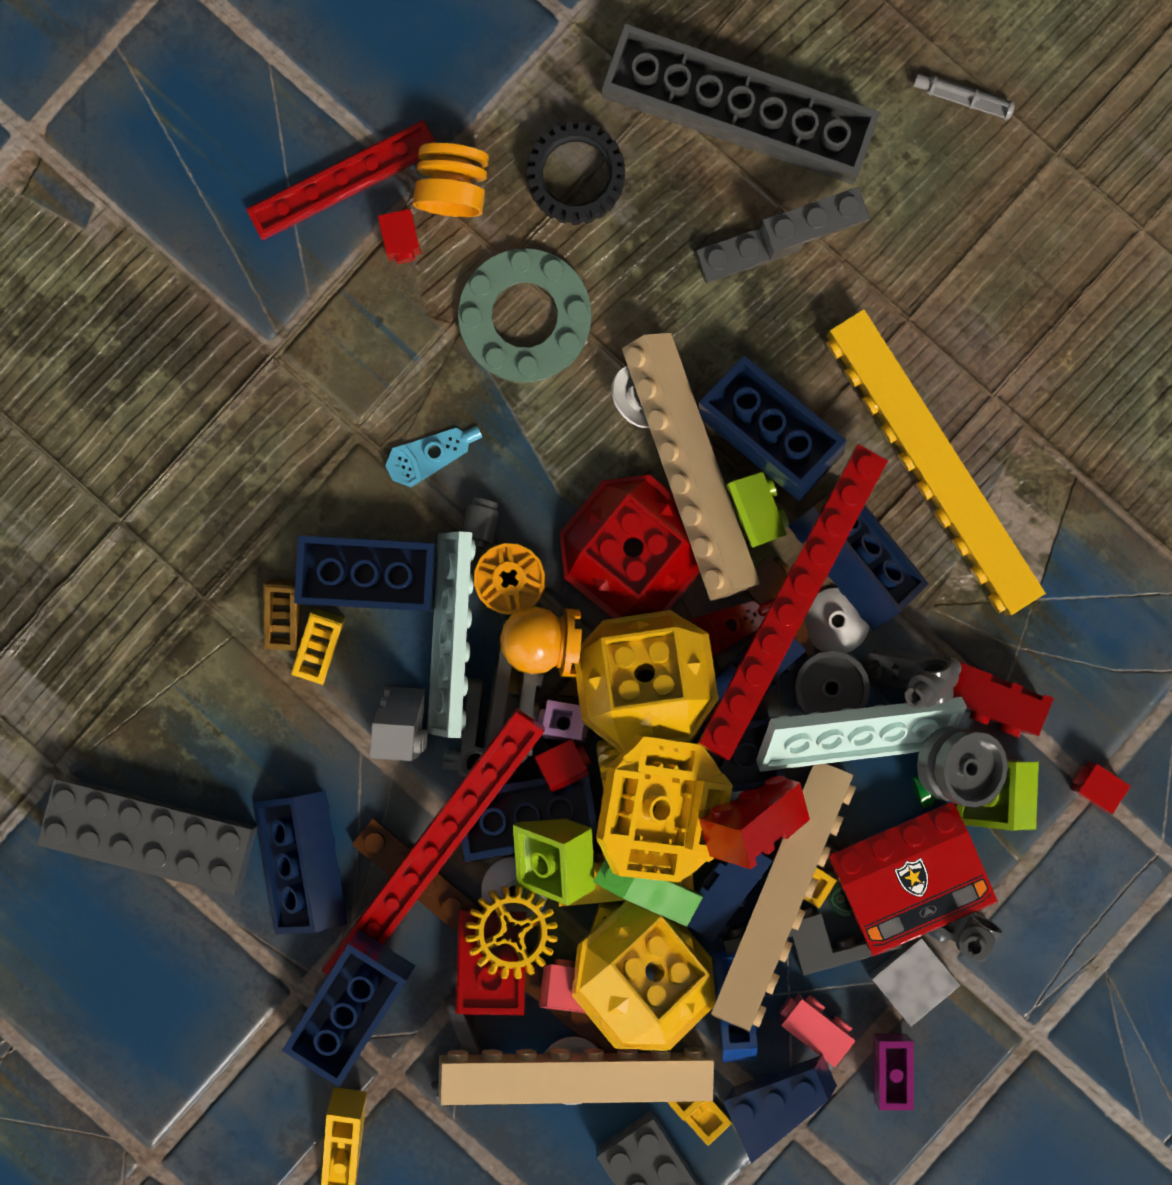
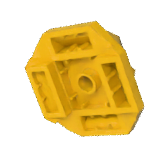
(667, 706)
(684, 787)
(615, 987)

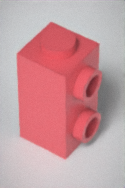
(815, 1029)

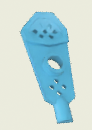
(421, 462)

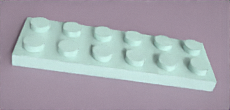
(449, 635)
(853, 733)

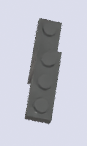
(783, 235)
(812, 944)

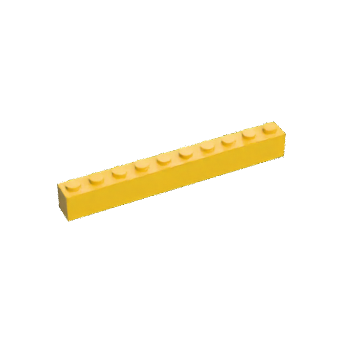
(934, 463)

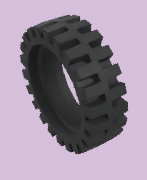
(575, 133)

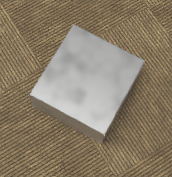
(914, 980)

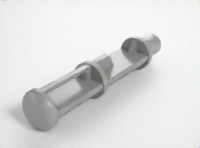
(965, 96)

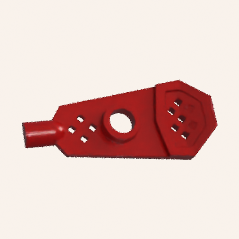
(717, 626)

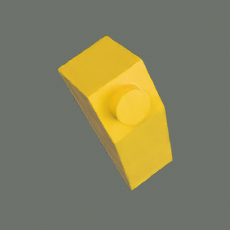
(343, 1136)

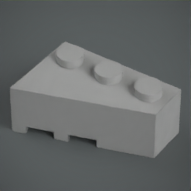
(399, 725)

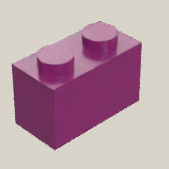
(893, 1071)

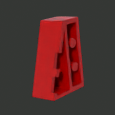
(1002, 702)
(754, 821)

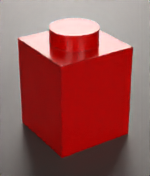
(400, 236)
(563, 765)
(1099, 787)

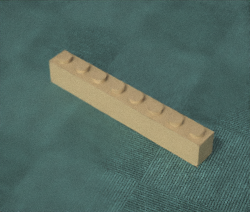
(690, 466)
(781, 899)
(575, 1077)

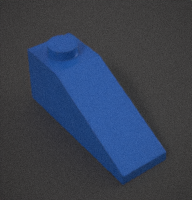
(735, 1042)

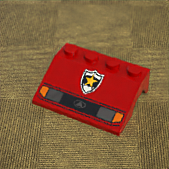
(913, 878)

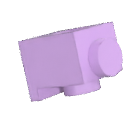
(559, 711)

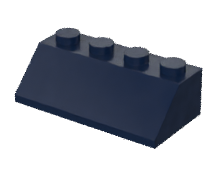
(869, 567)
(300, 863)

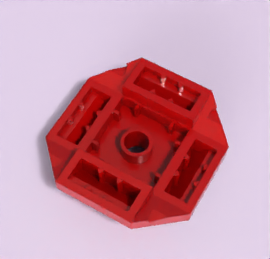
(595, 552)

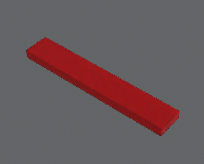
(339, 181)

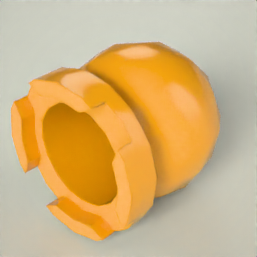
(539, 640)

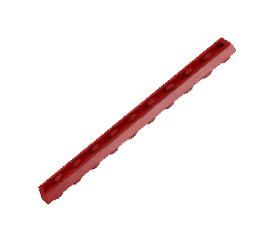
(792, 602)
(445, 831)

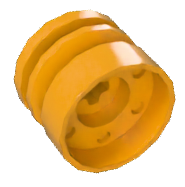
(451, 172)
(506, 559)

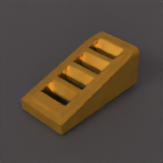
(276, 643)

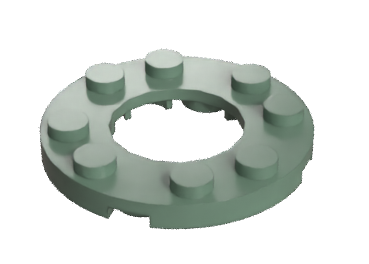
(524, 363)

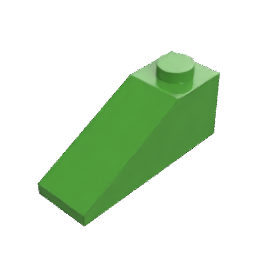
(662, 897)

